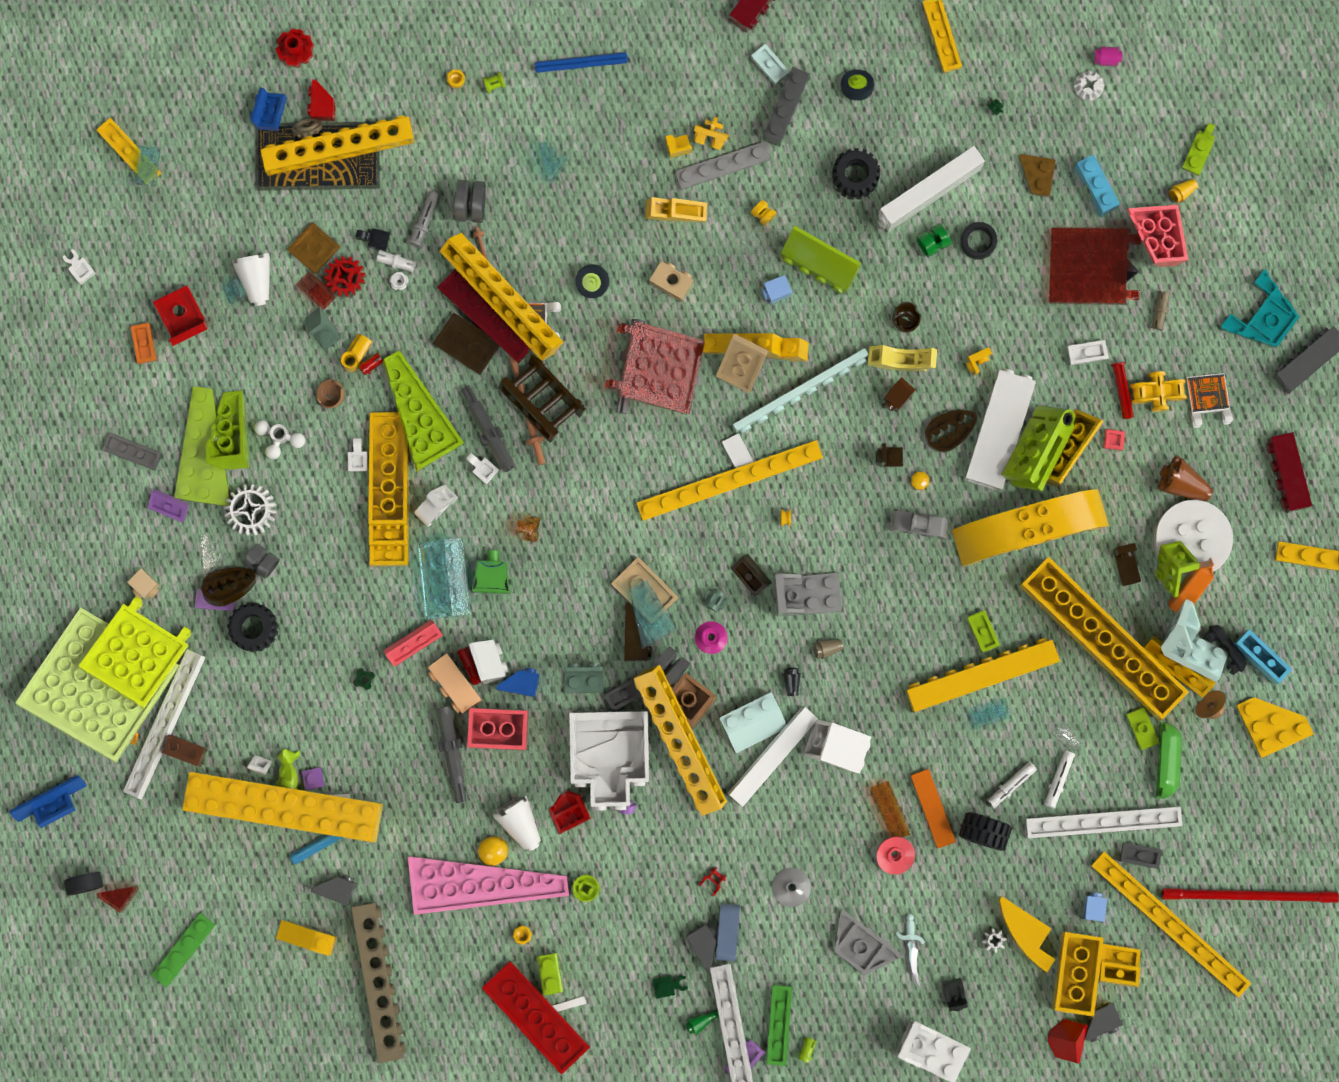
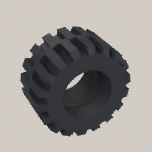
(856, 158)
(267, 635)
(985, 831)

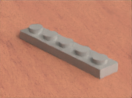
(722, 165)

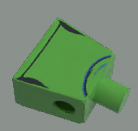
(491, 575)

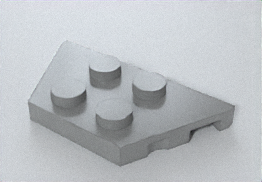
(862, 946)

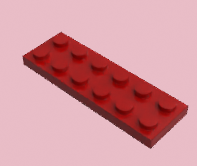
(536, 1017)

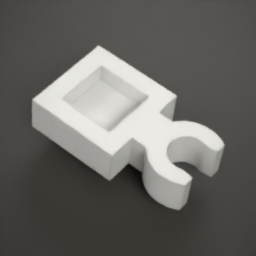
(80, 268)

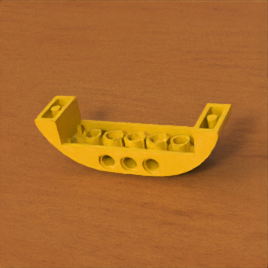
(1029, 526)

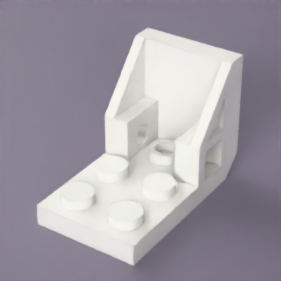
(932, 1051)

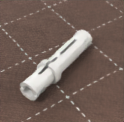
(1004, 791)
(1050, 800)

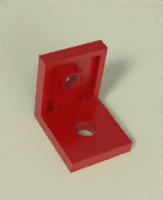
(182, 326)

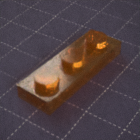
(890, 810)

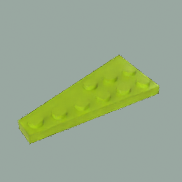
(423, 422)
(196, 478)

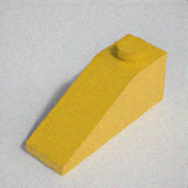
(306, 938)

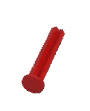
(1123, 390)

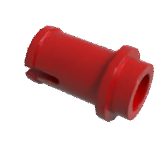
(370, 365)

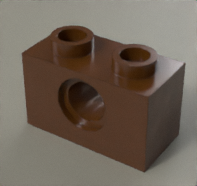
(184, 750)

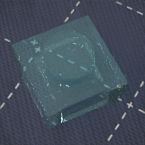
(234, 291)

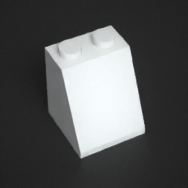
(837, 746)

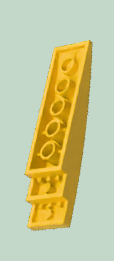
(388, 491)

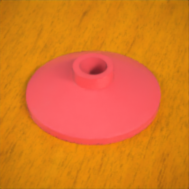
(899, 863)

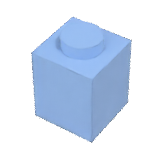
(776, 289)
(1094, 907)

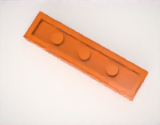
(933, 808)

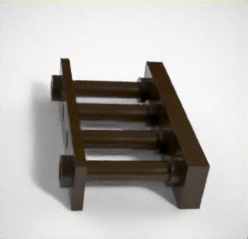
(536, 415)

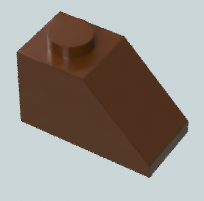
(898, 395)

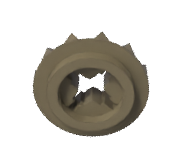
(307, 127)

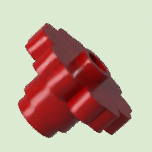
(294, 56)

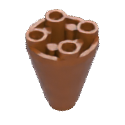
(1183, 481)

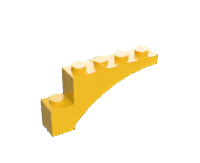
(779, 348)

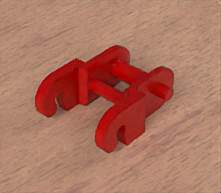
(711, 879)

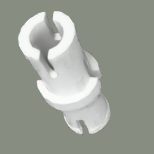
(396, 261)

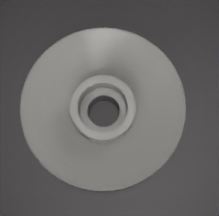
(784, 879)

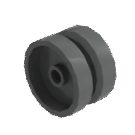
(470, 201)
(672, 671)

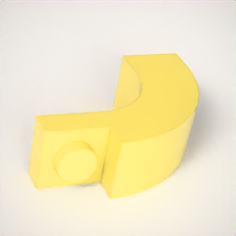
(902, 359)

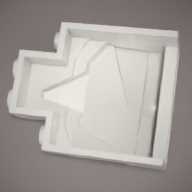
(609, 754)

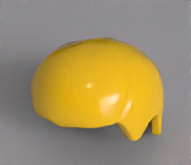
(493, 850)

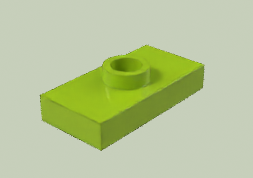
(1142, 728)

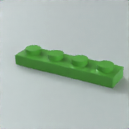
(183, 950)
(779, 1025)

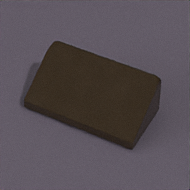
(751, 575)

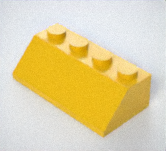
(1084, 430)

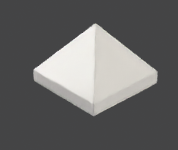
(259, 765)

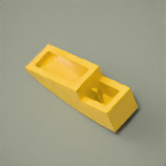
(675, 210)

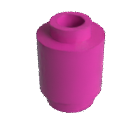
(1108, 56)

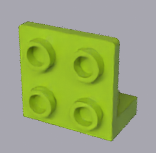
(1172, 562)

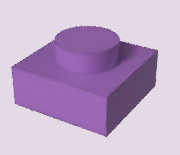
(313, 779)

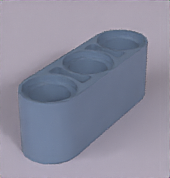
(728, 932)

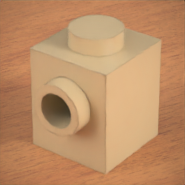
(144, 585)

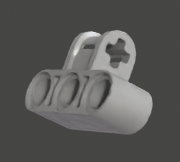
(917, 523)

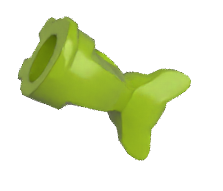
(287, 773)

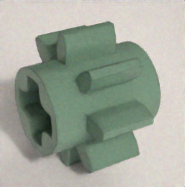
(715, 600)

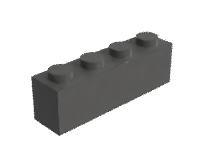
(786, 106)
(1309, 361)

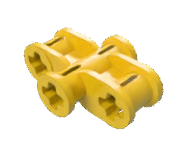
(1158, 391)

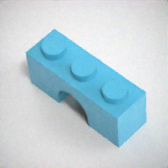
(1100, 189)

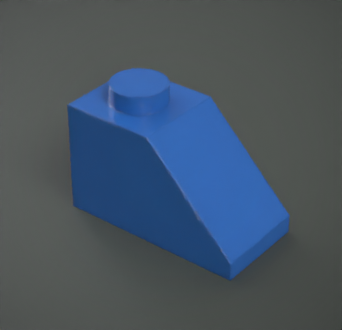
(521, 683)

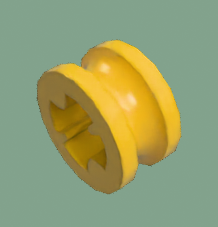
(786, 517)

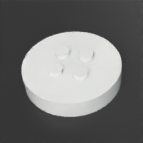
(1199, 528)

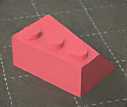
(1161, 233)

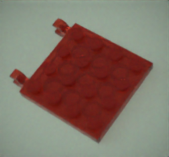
(1090, 266)
(659, 367)

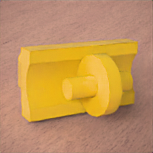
(702, 132)

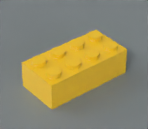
(1077, 973)

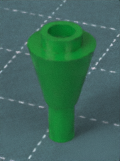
(698, 1023)

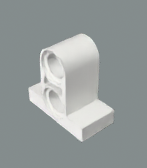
(435, 504)

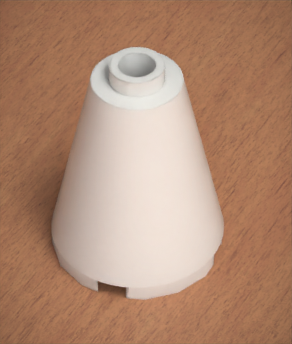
(254, 277)
(519, 822)

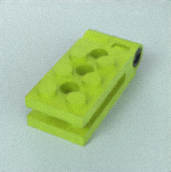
(1039, 447)

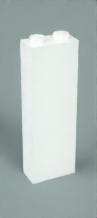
(930, 189)
(1000, 429)

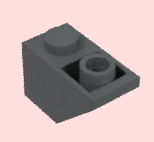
(1104, 1020)

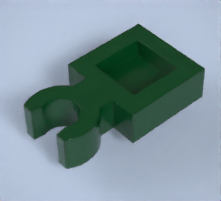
(665, 986)

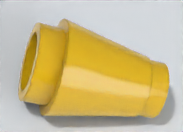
(1181, 191)

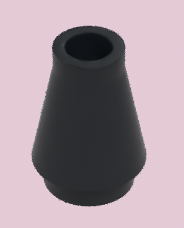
(791, 680)

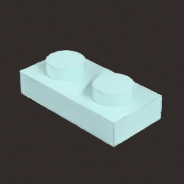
(770, 64)

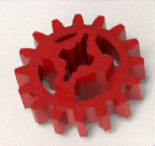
(339, 280)

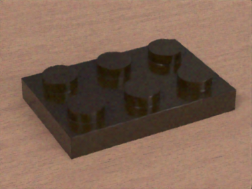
(466, 344)

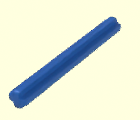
(581, 62)

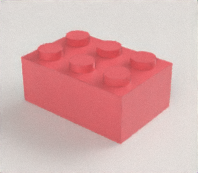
(497, 729)

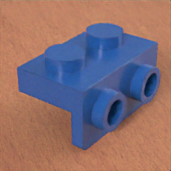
(268, 110)

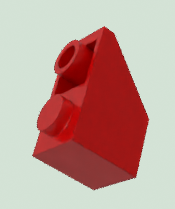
(322, 103)

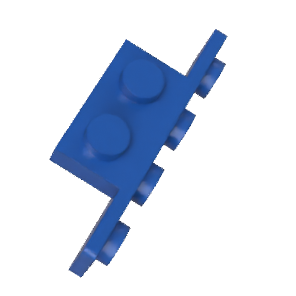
(51, 804)

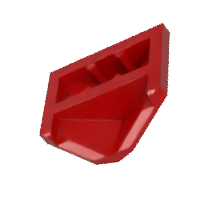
(569, 811)
(1067, 1040)

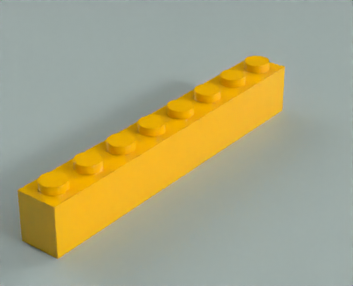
(982, 675)

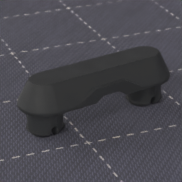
(1238, 662)

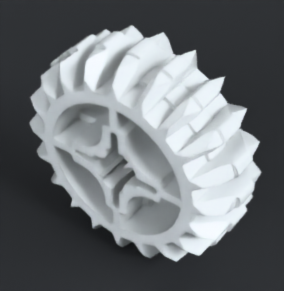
(258, 508)

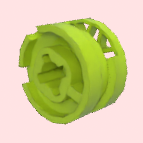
(586, 888)

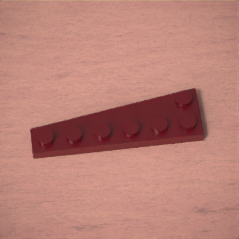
(473, 305)

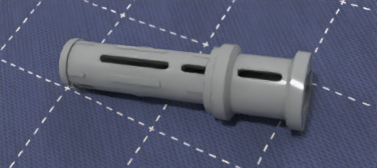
(432, 199)

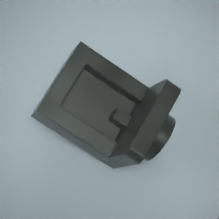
(955, 994)

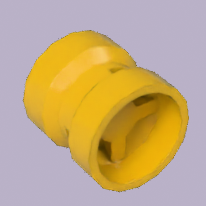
(763, 212)

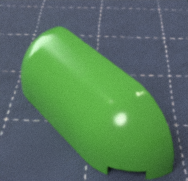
(1168, 760)

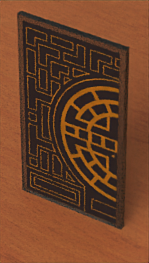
(347, 173)

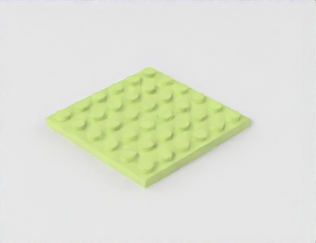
(77, 701)

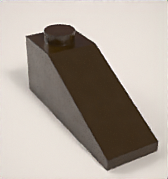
(632, 647)

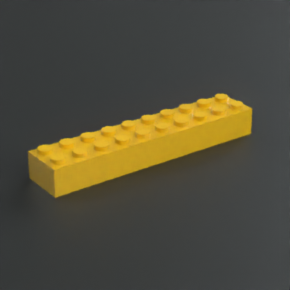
(1104, 639)
(282, 807)

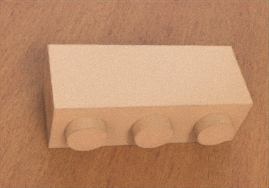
(454, 684)

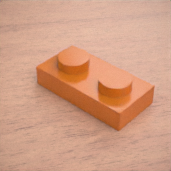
(143, 343)

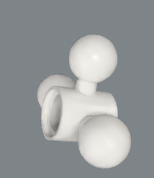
(273, 451)

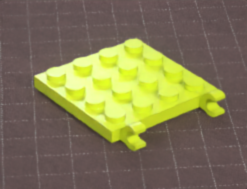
(134, 654)

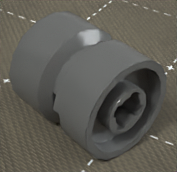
(261, 561)

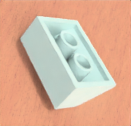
(753, 722)

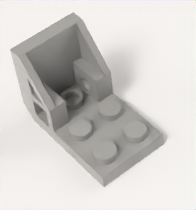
(807, 594)

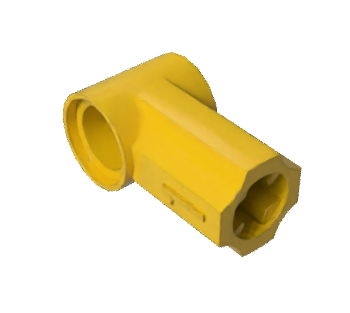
(356, 351)

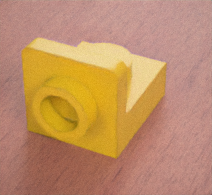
(980, 357)

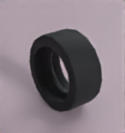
(978, 226)
(83, 883)

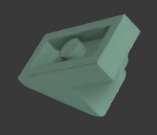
(321, 326)

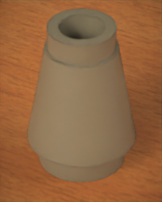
(826, 648)

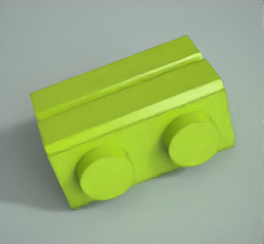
(550, 974)

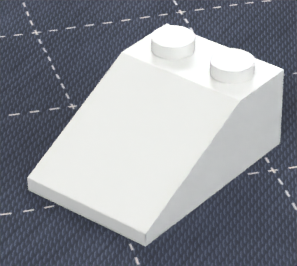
(488, 661)

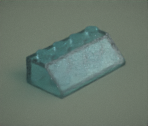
(444, 579)

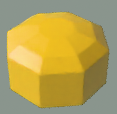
(456, 78)
(920, 480)
(522, 934)

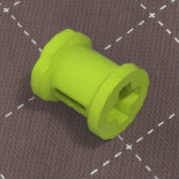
(487, 81)

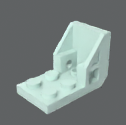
(1188, 648)

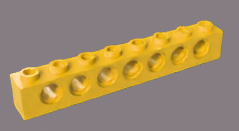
(330, 153)
(501, 296)
(681, 730)

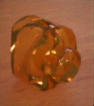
(528, 528)

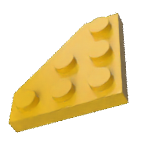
(1272, 725)

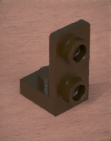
(889, 456)
(1127, 564)

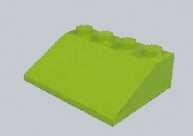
(820, 260)

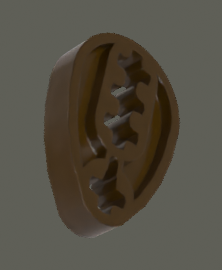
(953, 440)
(228, 595)

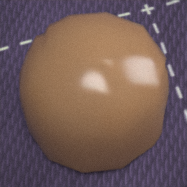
(331, 388)

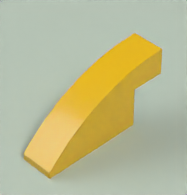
(1026, 932)

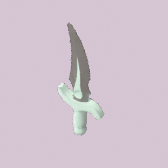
(911, 950)

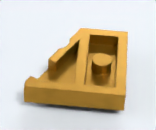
(1039, 173)

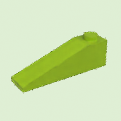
(228, 438)

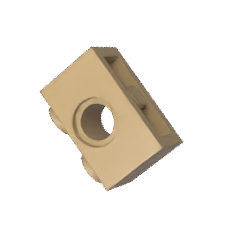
(677, 290)

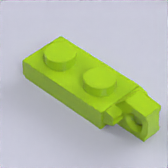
(1199, 150)

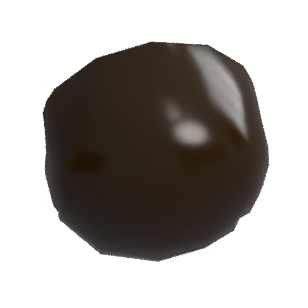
(907, 310)

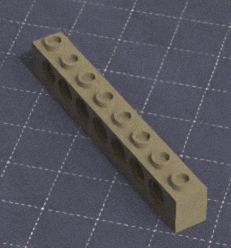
(384, 1052)

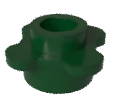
(995, 106)
(367, 683)

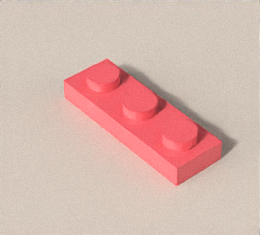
(412, 643)

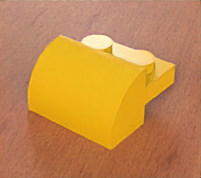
(1120, 965)

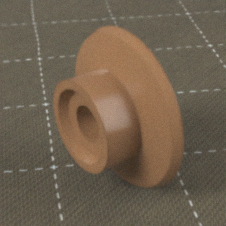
(1211, 705)

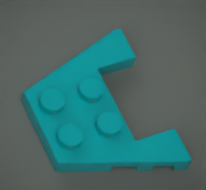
(1270, 321)

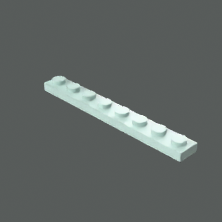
(807, 388)

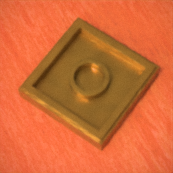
(313, 248)

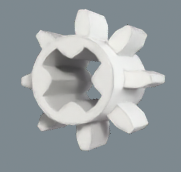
(990, 936)

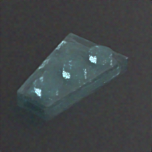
(650, 615)

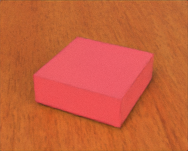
(1114, 439)

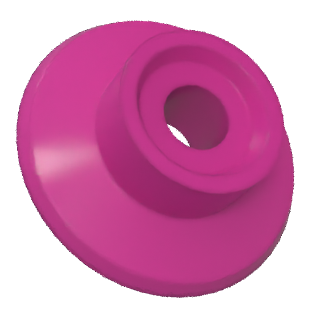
(706, 645)

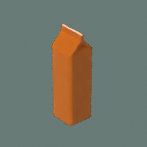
(1193, 585)

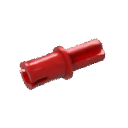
(469, 665)

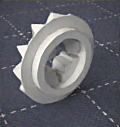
(1087, 93)

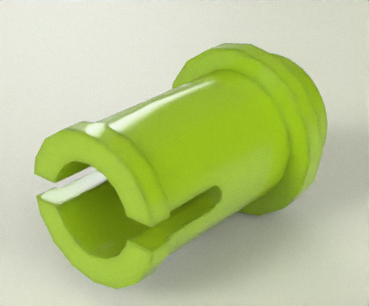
(807, 1050)

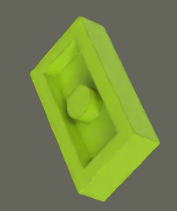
(983, 631)

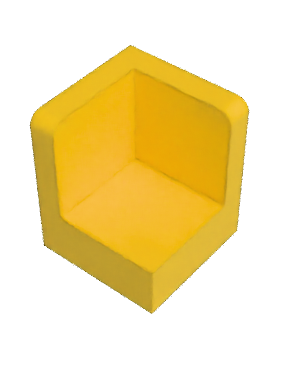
(678, 145)

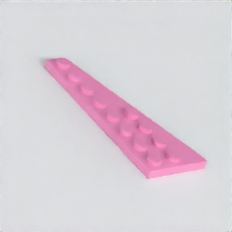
(455, 885)

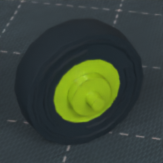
(857, 84)
(592, 281)

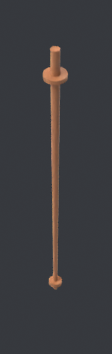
(535, 440)

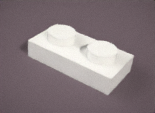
(1087, 352)

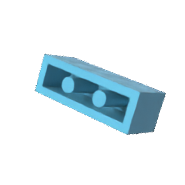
(1262, 657)

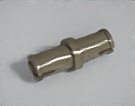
(1160, 310)

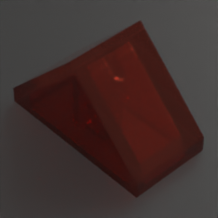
(316, 290)
(119, 898)

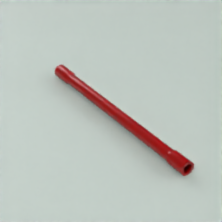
(1178, 894)

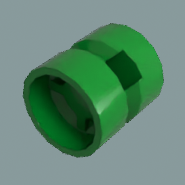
(928, 243)

